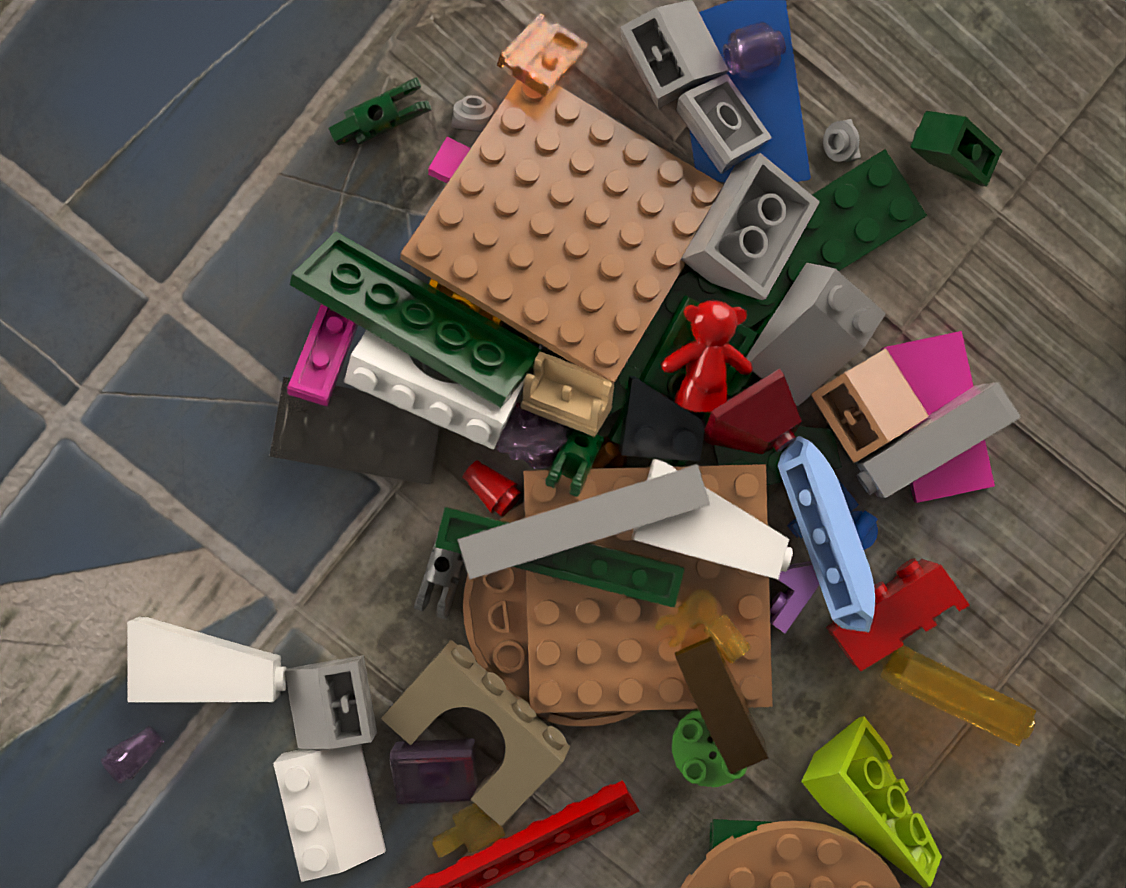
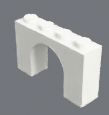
(393, 377)

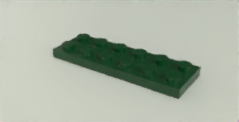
(416, 318)

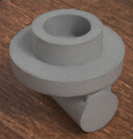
(471, 114)
(842, 141)

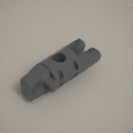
(437, 575)

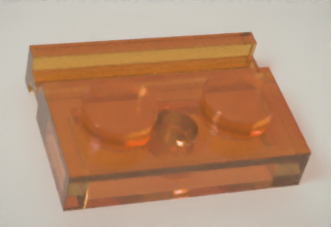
(542, 55)

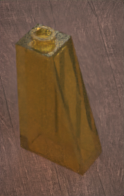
(959, 695)

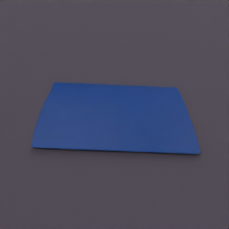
(771, 96)

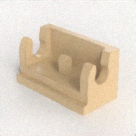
(567, 394)

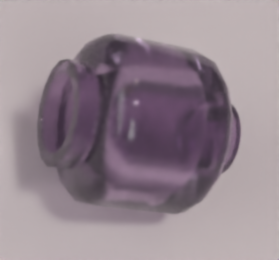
(754, 51)

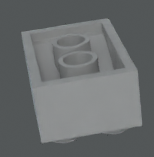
(815, 330)

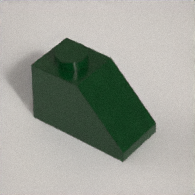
(956, 146)

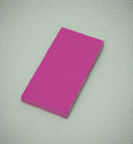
(938, 374)

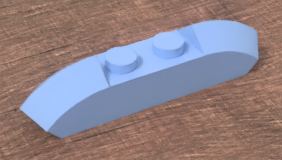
(829, 535)

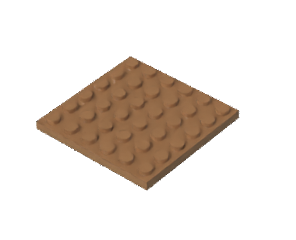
(564, 226)
(603, 647)

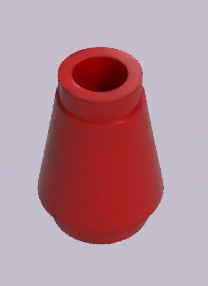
(492, 488)

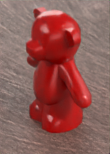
(706, 357)

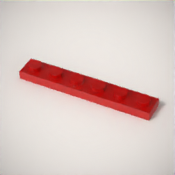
(537, 841)

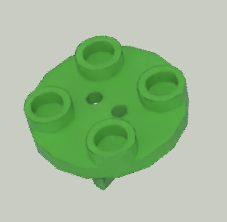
(692, 752)

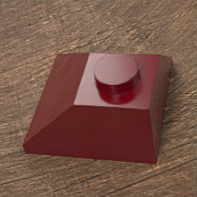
(756, 418)

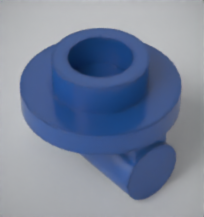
(866, 527)

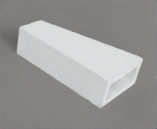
(718, 534)
(190, 666)

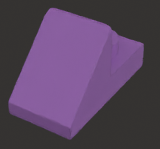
(802, 584)

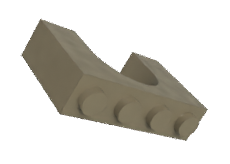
(459, 681)

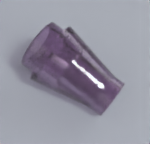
(129, 756)

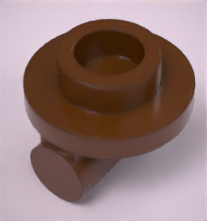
(609, 456)

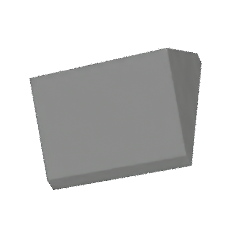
(722, 122)

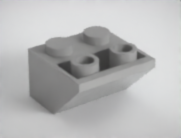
(672, 51)
(331, 704)

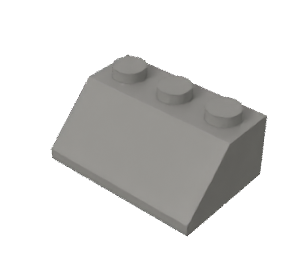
(751, 228)

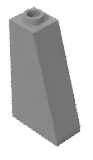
(937, 439)

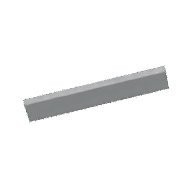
(584, 521)

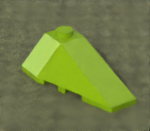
(861, 791)

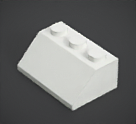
(329, 809)

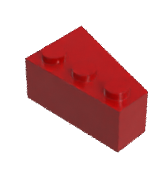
(900, 610)

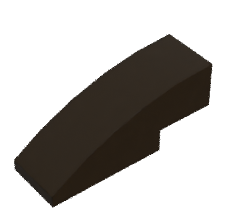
(722, 705)

